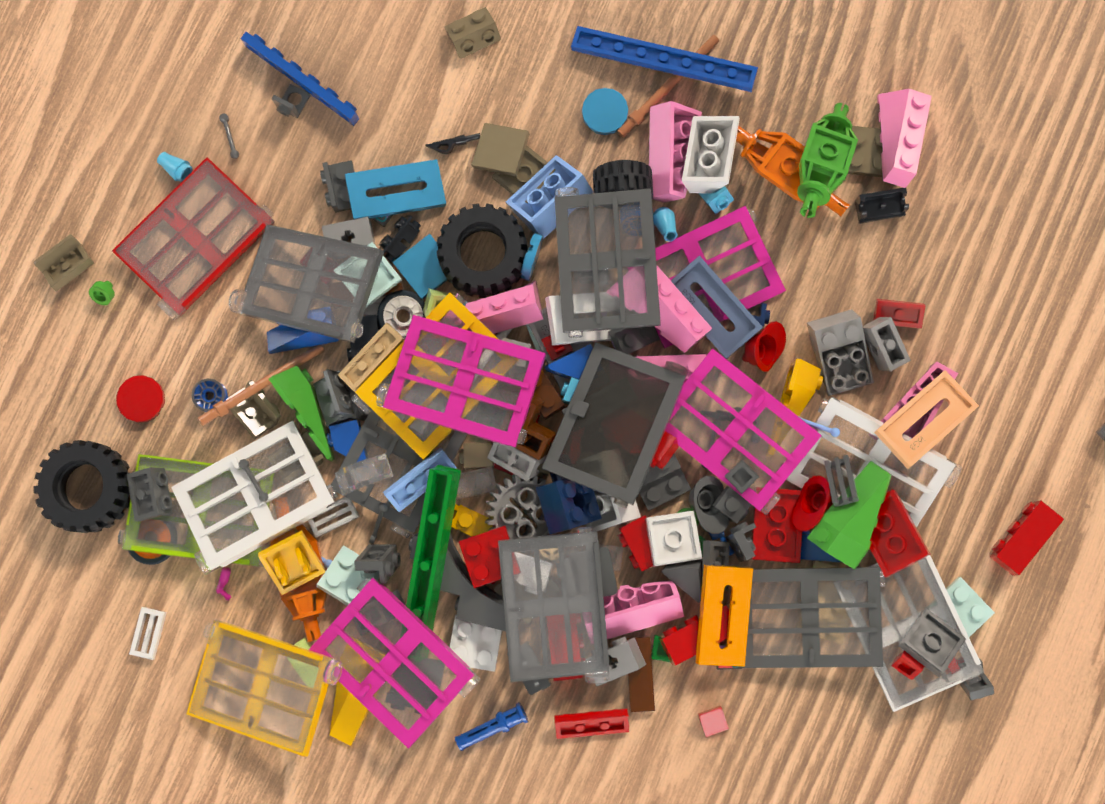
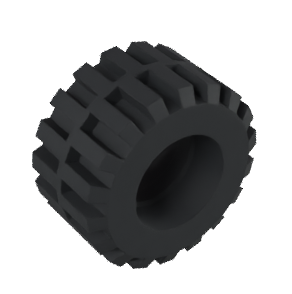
(622, 176)

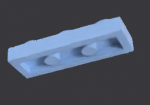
(415, 481)

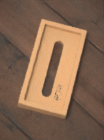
(959, 407)

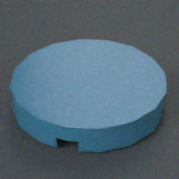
(605, 111)
(531, 257)

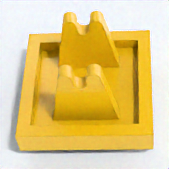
(291, 562)

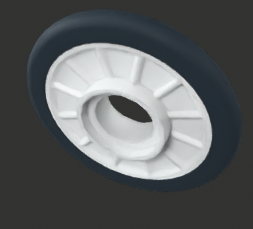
(393, 303)

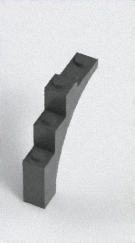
(473, 605)

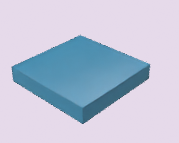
(421, 266)

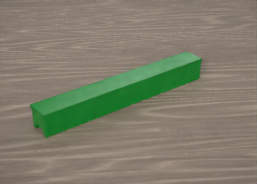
(433, 543)

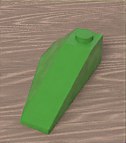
(298, 392)
(848, 528)

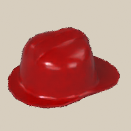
(766, 346)
(812, 503)

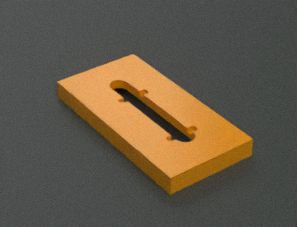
(709, 627)

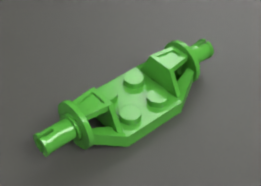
(825, 159)

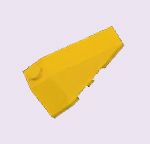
(800, 385)
(346, 716)

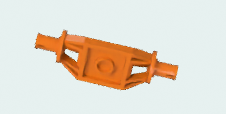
(779, 162)
(300, 600)

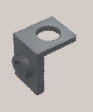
(286, 108)

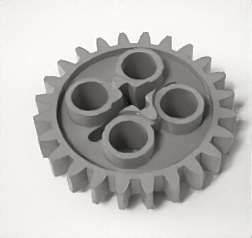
(515, 519)

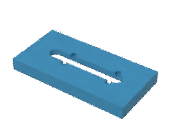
(397, 203)

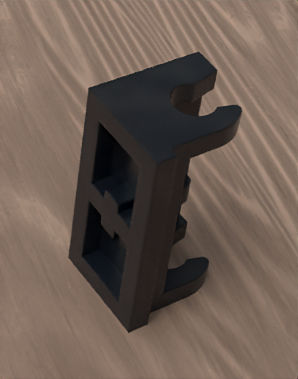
(881, 205)

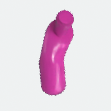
(223, 580)

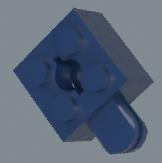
(567, 504)

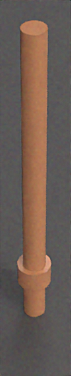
(637, 116)
(222, 408)

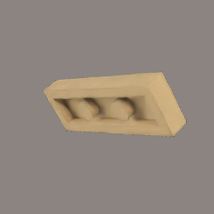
(371, 357)

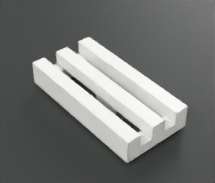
(351, 507)
(156, 637)

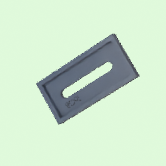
(745, 324)

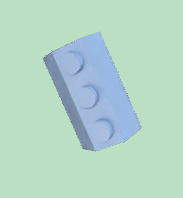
(540, 211)

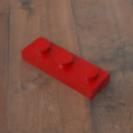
(591, 723)

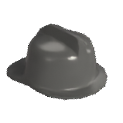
(701, 501)

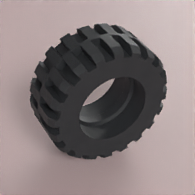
(468, 223)
(53, 482)

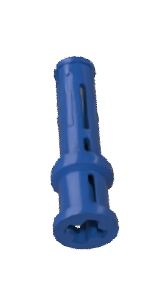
(502, 722)

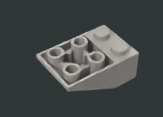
(841, 351)

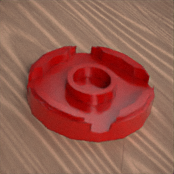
(140, 398)

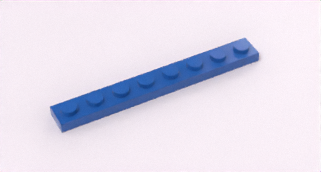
(664, 58)

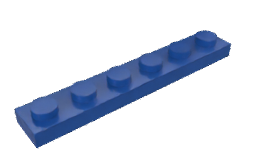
(293, 72)

